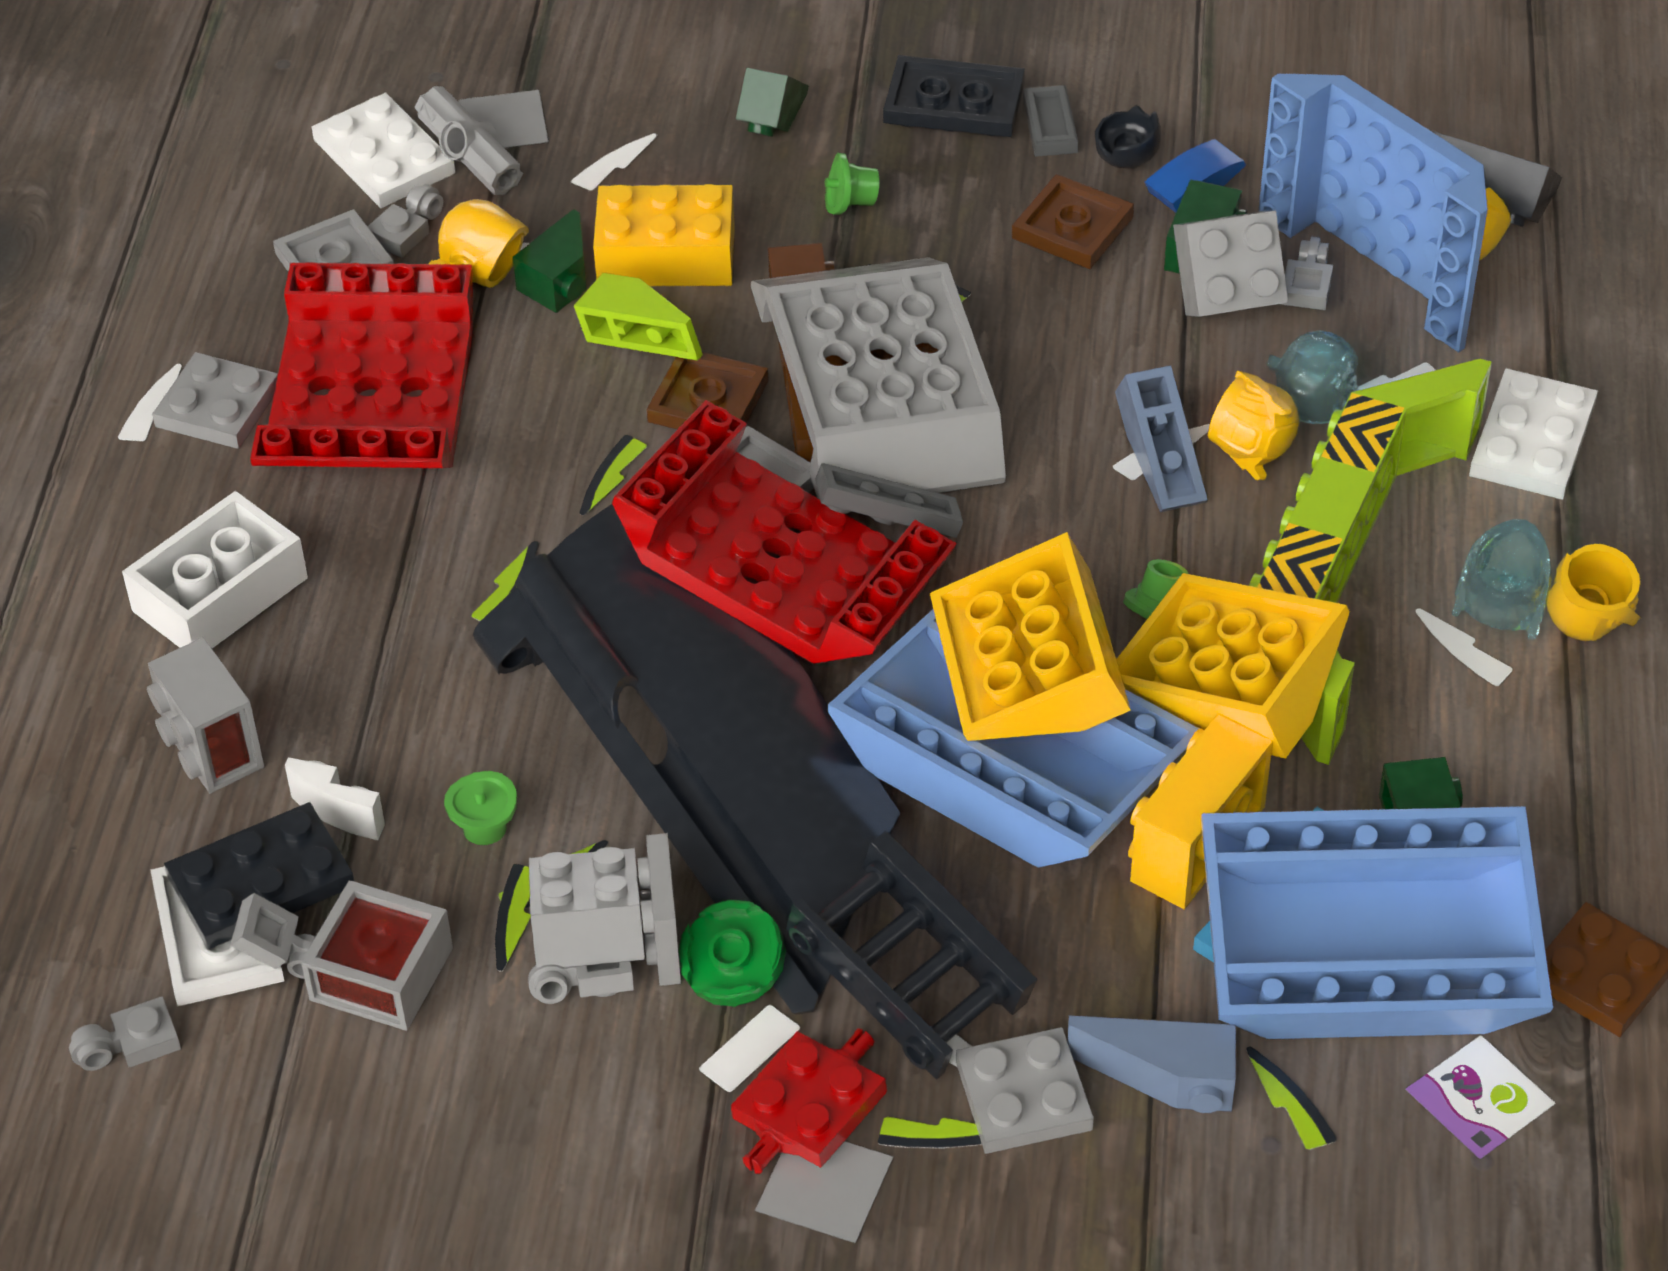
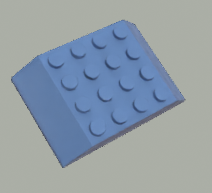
(1028, 794)
(1375, 921)

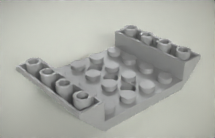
(898, 418)

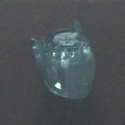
(1317, 374)
(1506, 578)

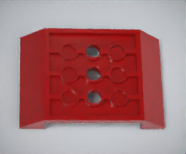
(362, 332)
(712, 516)

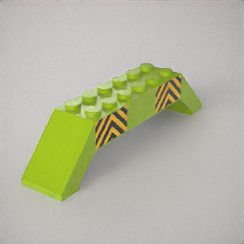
(1369, 444)

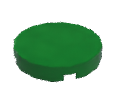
(732, 953)

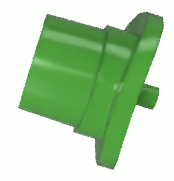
(850, 185)
(1156, 583)
(482, 805)

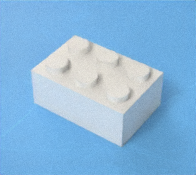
(215, 573)

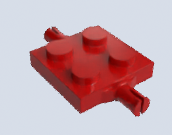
(808, 1099)

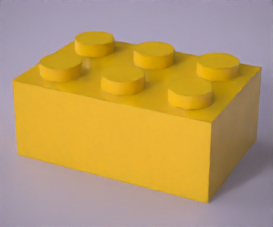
(666, 234)
(1219, 773)

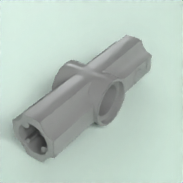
(468, 140)

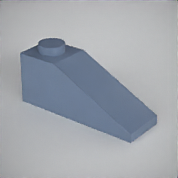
(1161, 437)
(1169, 1060)

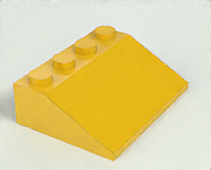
(1029, 646)
(1236, 655)

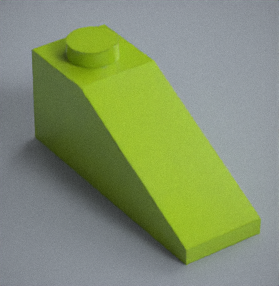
(635, 317)

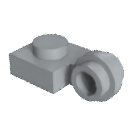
(403, 229)
(1310, 276)
(268, 935)
(553, 983)
(139, 1033)

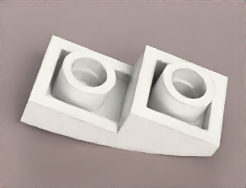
(344, 807)

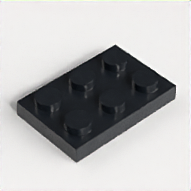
(954, 96)
(280, 859)

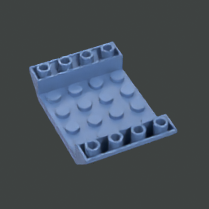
(1379, 187)

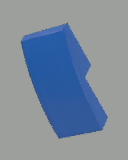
(1206, 163)

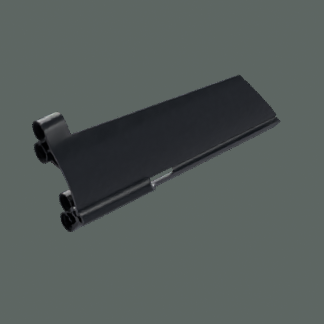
(754, 766)

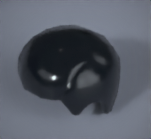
(1128, 138)

